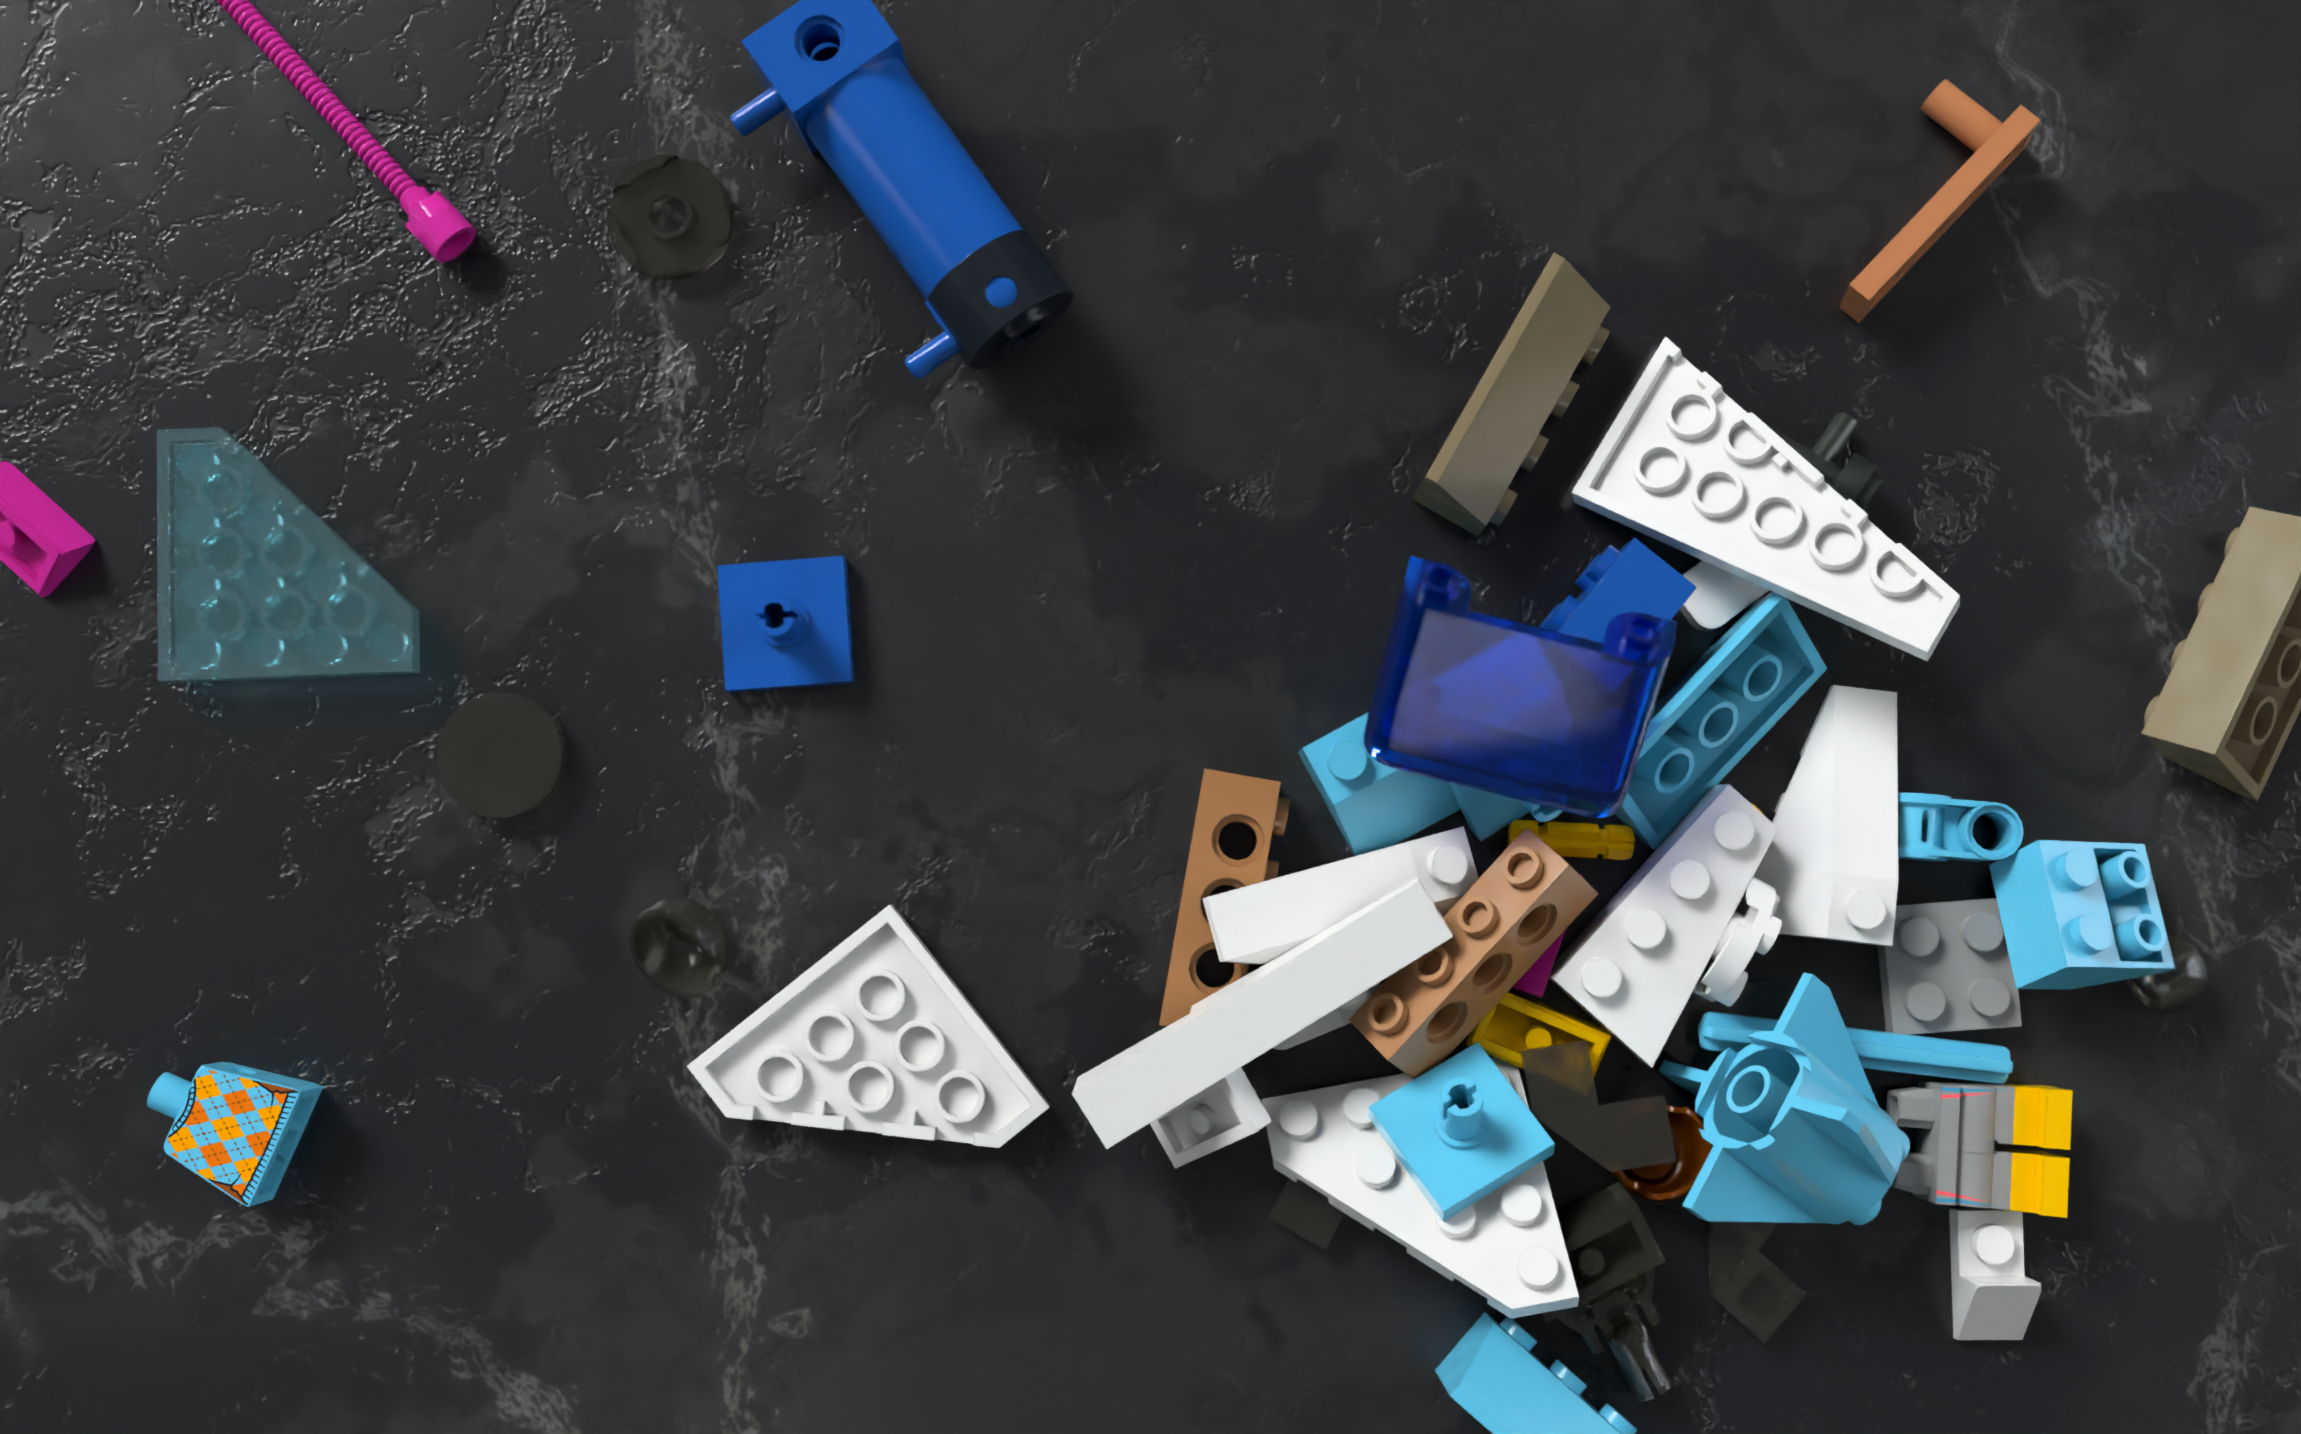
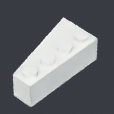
(1660, 929)

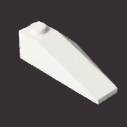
(1840, 824)
(1281, 913)

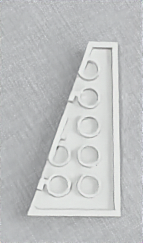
(1738, 496)

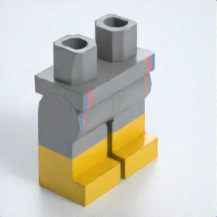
(1957, 1141)

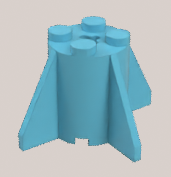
(1792, 1123)

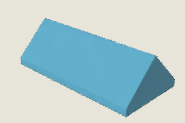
(1718, 714)

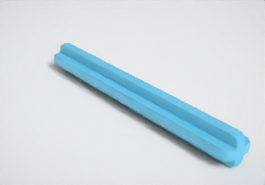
(1878, 1049)

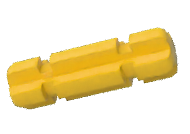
(1579, 839)

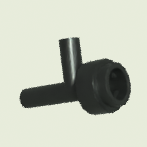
(1858, 477)

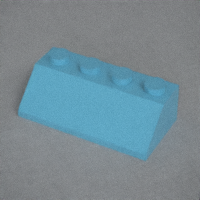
(1371, 800)
(1517, 1393)

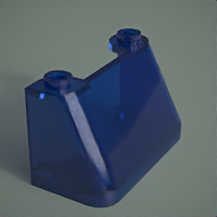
(1512, 700)

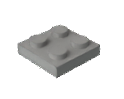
(1948, 969)

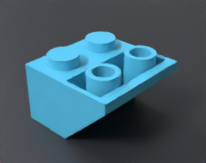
(2080, 914)

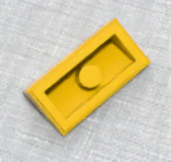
(1526, 1023)

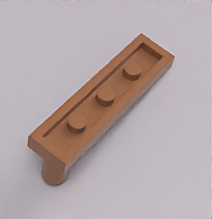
(1995, 148)

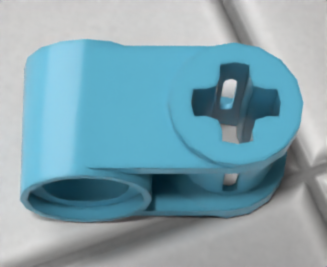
(1941, 828)

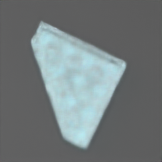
(259, 579)

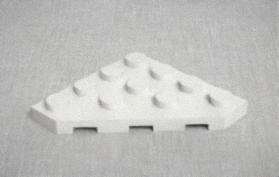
(873, 1046)
(1498, 1246)

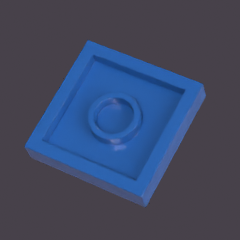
(785, 624)

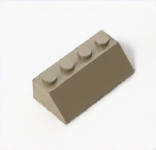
(1515, 398)
(2240, 667)

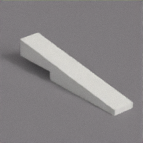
(1259, 1012)

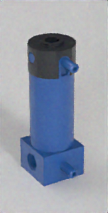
(852, 98)

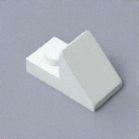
(1211, 1119)
(1988, 1275)

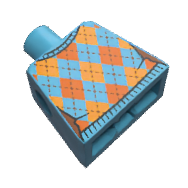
(235, 1125)

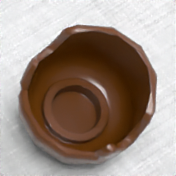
(1672, 1179)

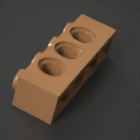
(1222, 801)
(1496, 938)

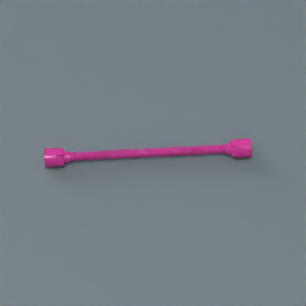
(430, 217)

